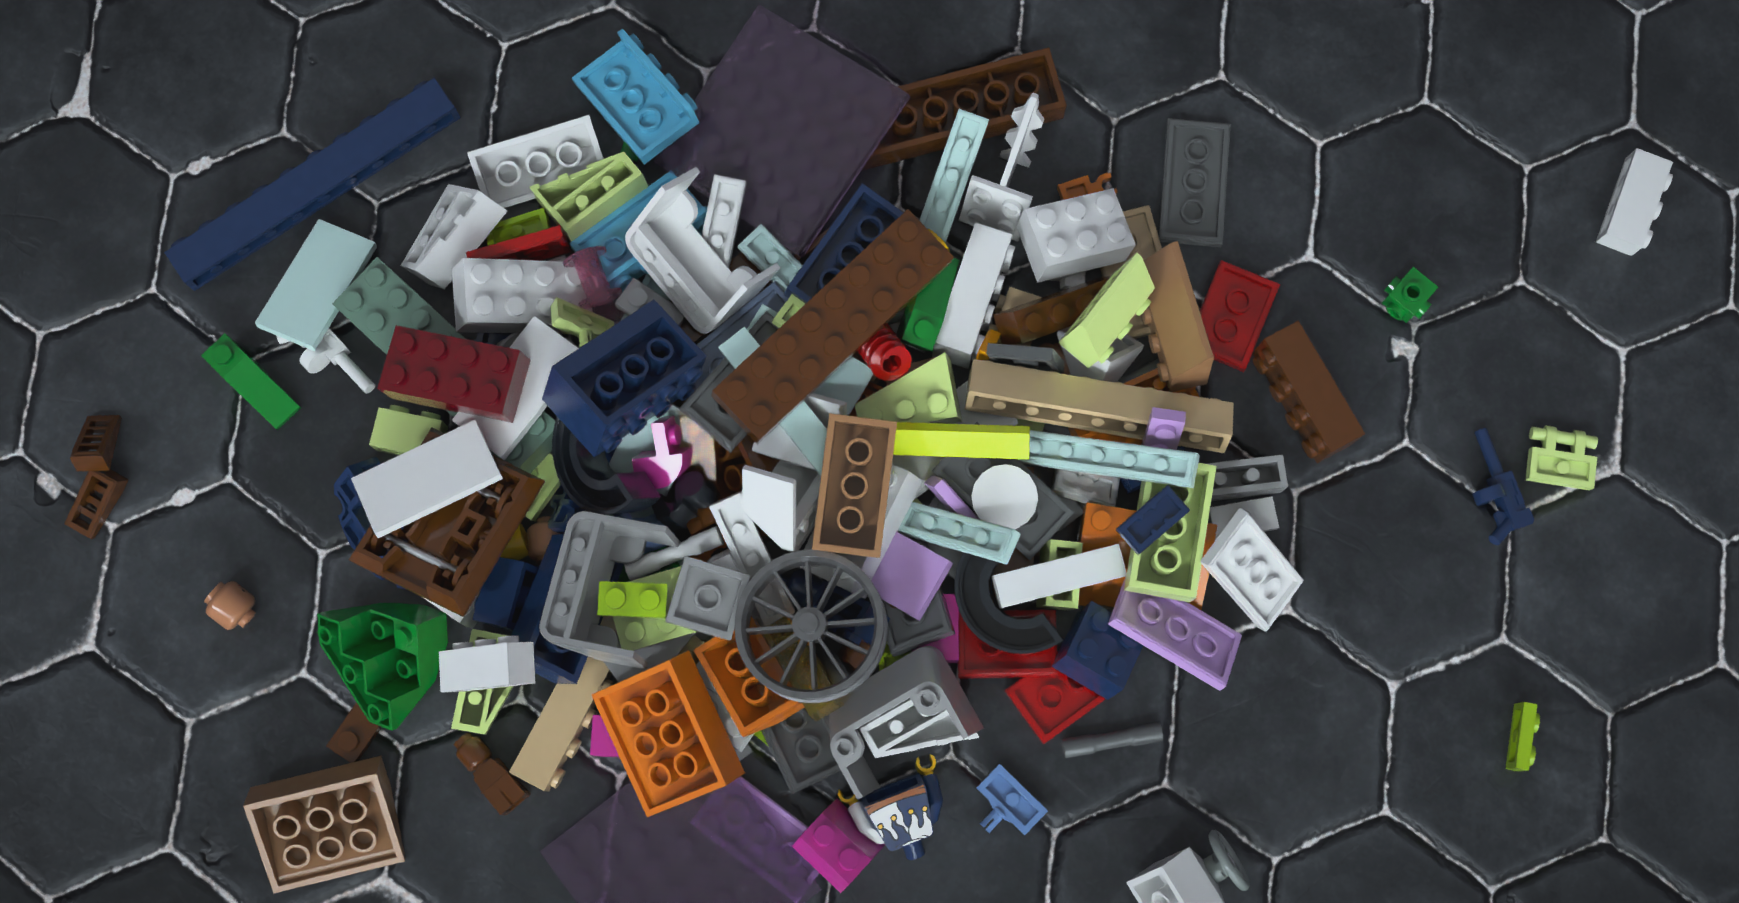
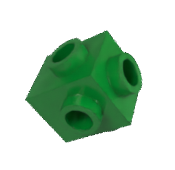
(1409, 295)

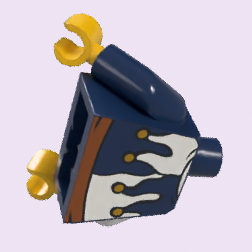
(900, 812)

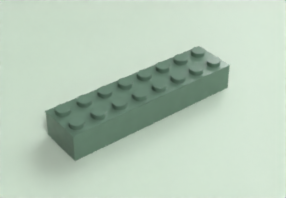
(383, 300)

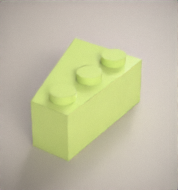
(591, 194)
(918, 397)
(479, 708)

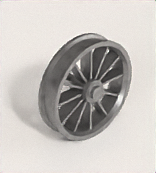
(810, 626)

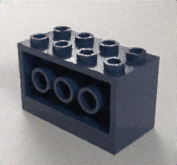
(624, 378)

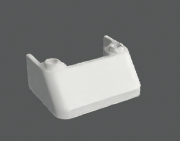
(685, 263)
(787, 497)

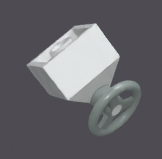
(1190, 878)

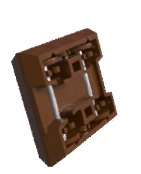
(455, 547)

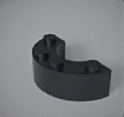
(592, 481)
(990, 622)

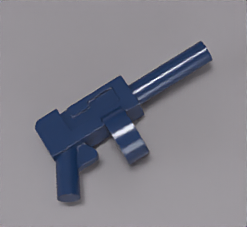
(1504, 491)

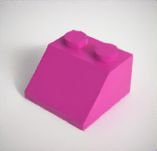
(836, 846)

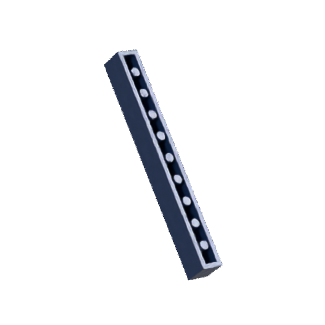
(312, 184)

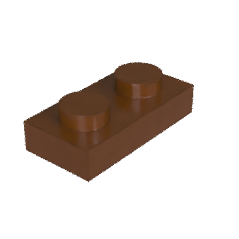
(353, 735)

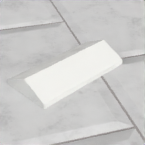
(513, 165)

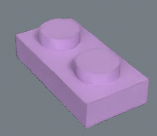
(1164, 428)

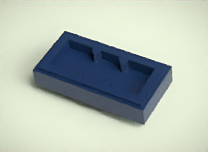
(1152, 520)

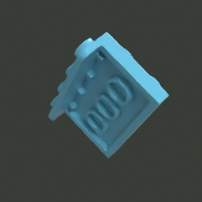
(637, 97)
(610, 232)

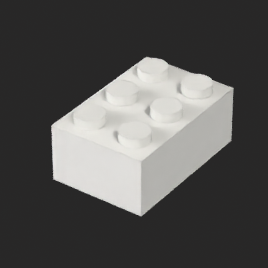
(1075, 235)

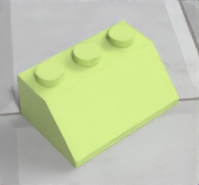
(1110, 313)

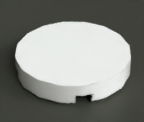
(1004, 496)

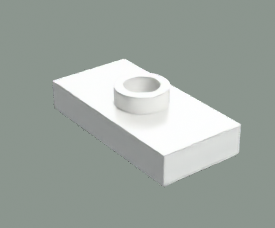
(1086, 487)
(1261, 510)

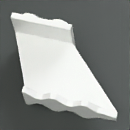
(995, 203)

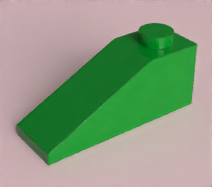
(927, 311)
(250, 381)

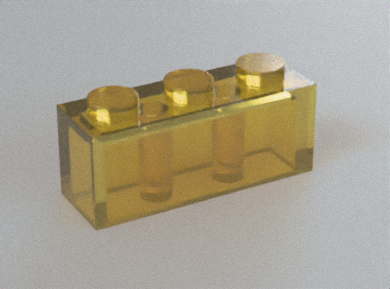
(802, 673)

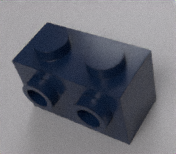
(858, 610)

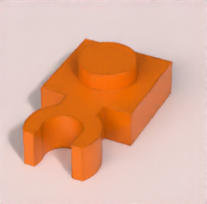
(1082, 186)

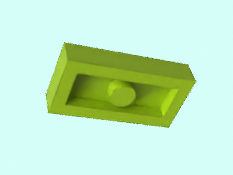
(519, 226)
(632, 599)
(1523, 726)

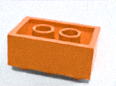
(745, 698)

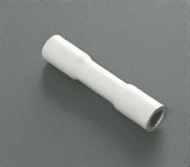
(693, 545)

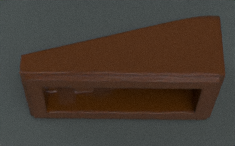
(102, 458)
(111, 494)

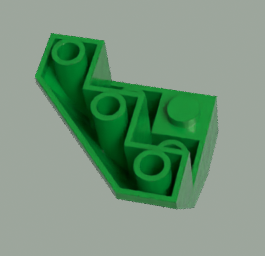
(385, 655)

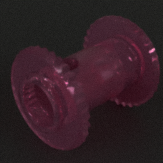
(592, 277)

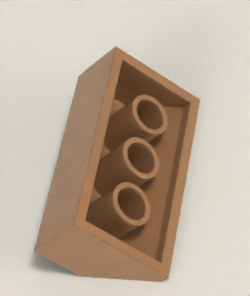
(1176, 322)

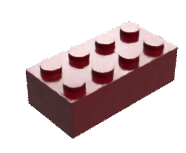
(454, 374)

